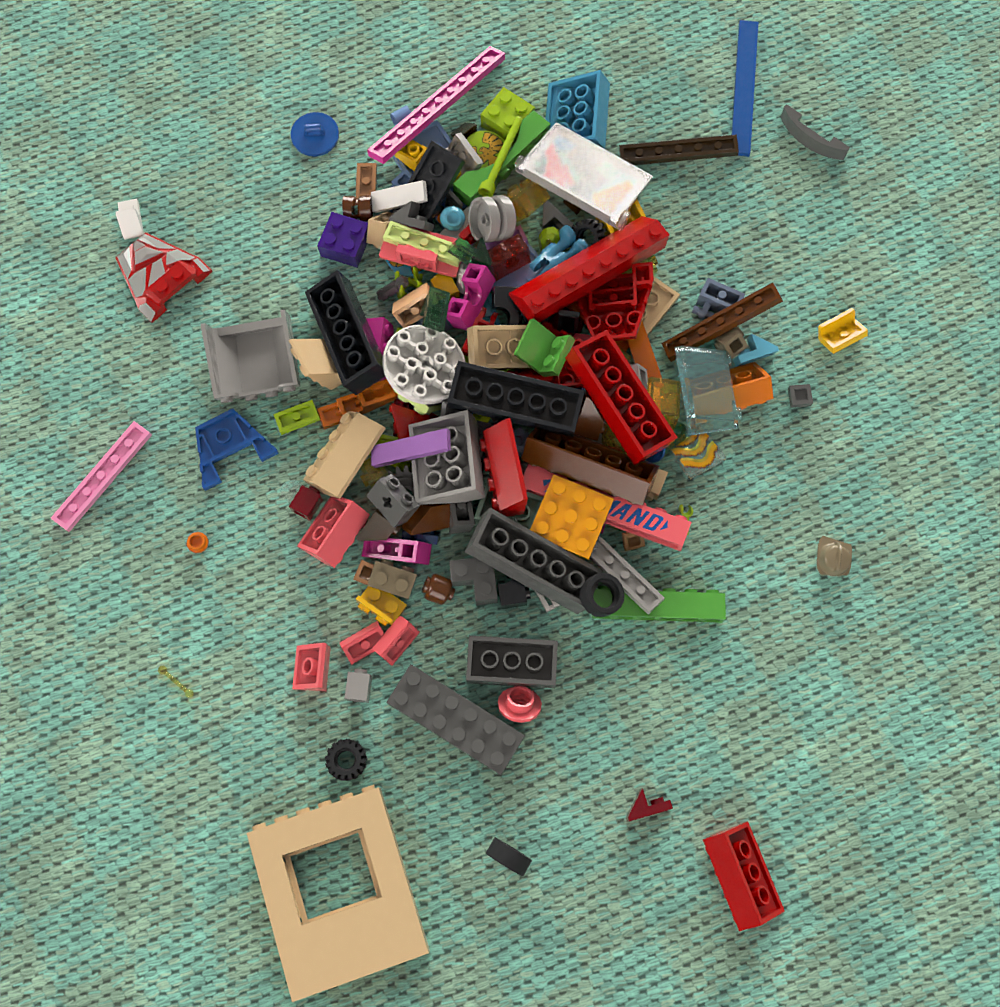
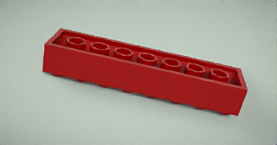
(590, 268)

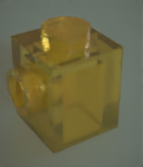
(371, 474)

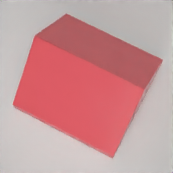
(311, 667)

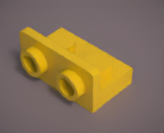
(382, 604)

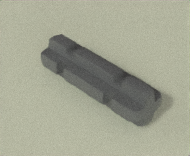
(392, 288)

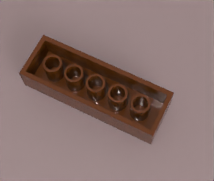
(591, 464)

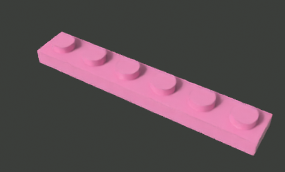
(101, 476)

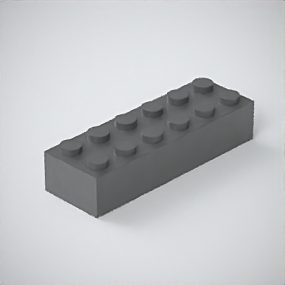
(531, 559)
(455, 719)

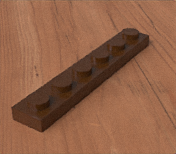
(724, 320)

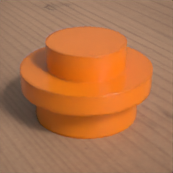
(197, 542)

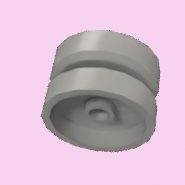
(492, 218)

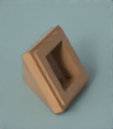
(632, 541)

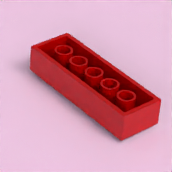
(620, 397)

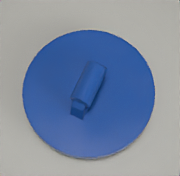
(314, 134)

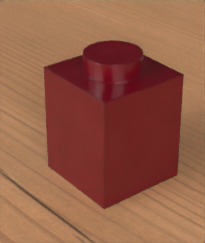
(306, 502)

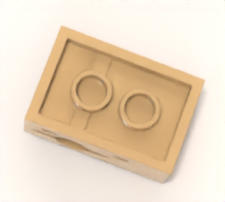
(495, 346)

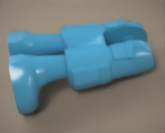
(553, 255)

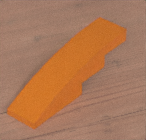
(364, 402)

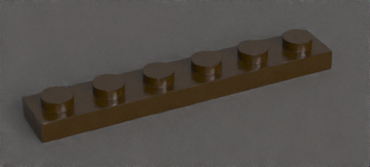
(680, 150)

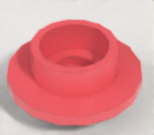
(519, 704)

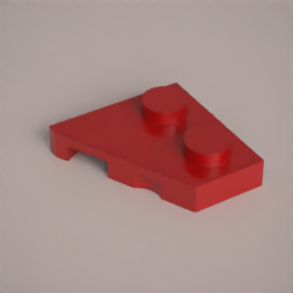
(404, 417)

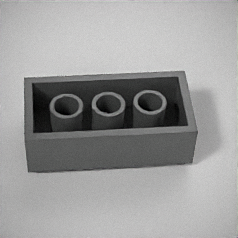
(512, 662)

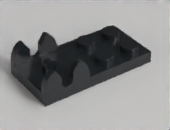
(439, 171)

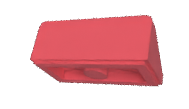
(396, 640)
(362, 642)

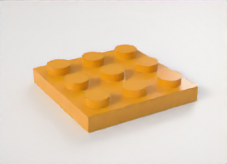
(572, 516)

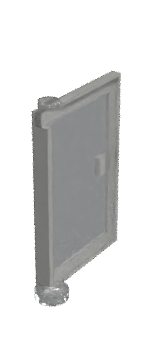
(584, 175)

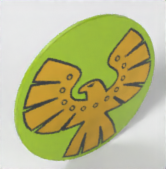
(486, 145)

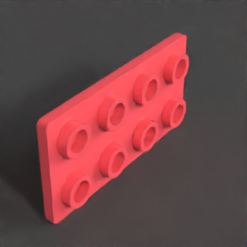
(421, 259)

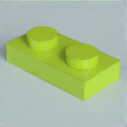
(296, 417)

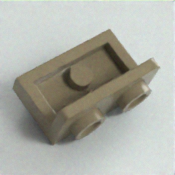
(392, 579)

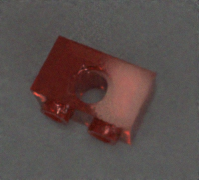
(508, 257)

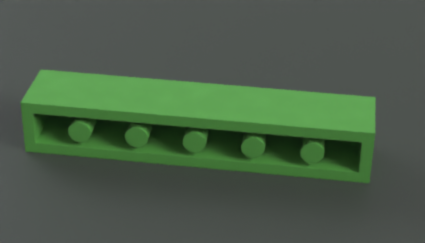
(677, 606)

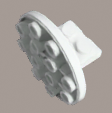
(421, 364)

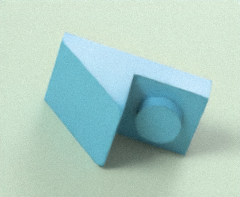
(759, 349)

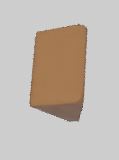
(364, 572)

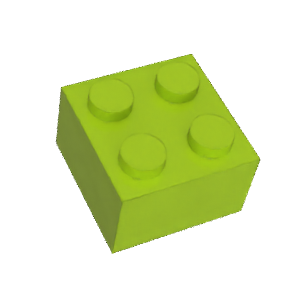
(502, 111)

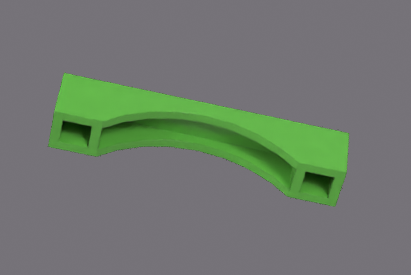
(531, 132)

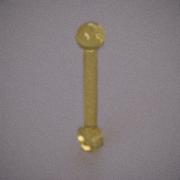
(163, 671)

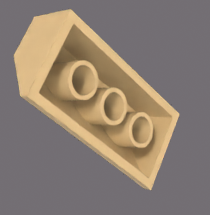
(343, 454)

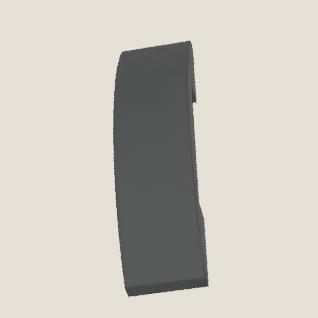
(834, 149)

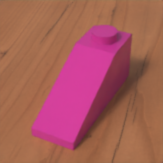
(398, 550)

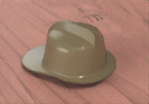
(833, 557)

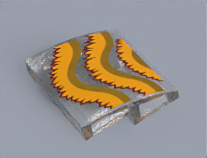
(697, 454)

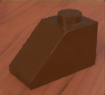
(590, 420)
(428, 518)

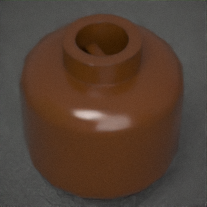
(438, 589)

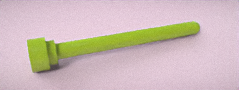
(487, 187)

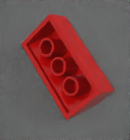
(504, 469)
(743, 876)

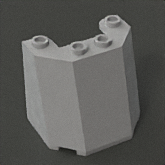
(251, 359)

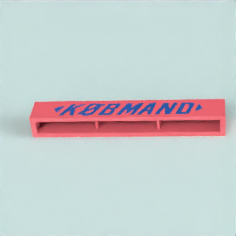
(629, 517)

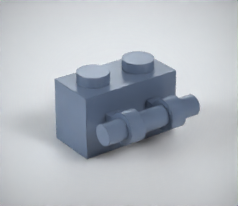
(715, 298)

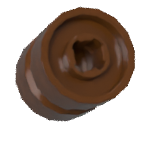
(364, 207)

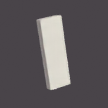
(398, 196)

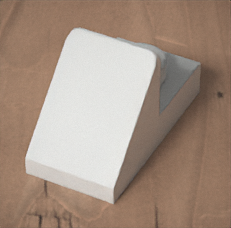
(129, 219)

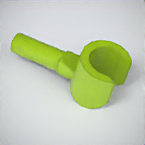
(688, 514)

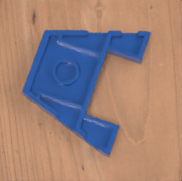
(224, 437)

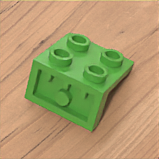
(543, 349)

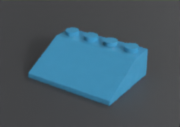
(581, 105)

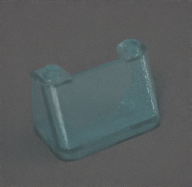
(706, 390)

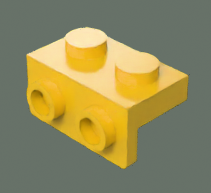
(841, 331)

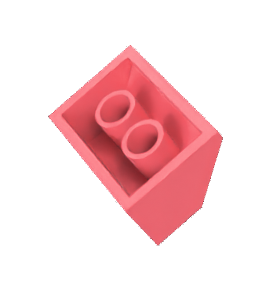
(334, 530)

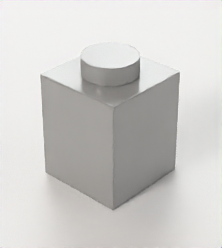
(358, 686)

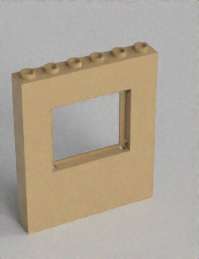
(352, 938)

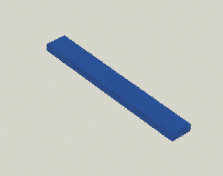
(744, 85)

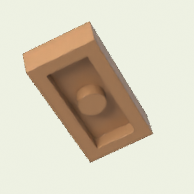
(366, 179)

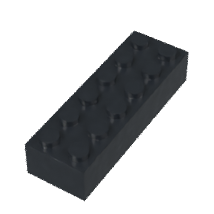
(346, 332)
(515, 397)

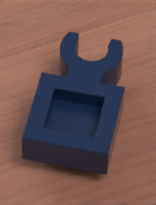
(429, 537)

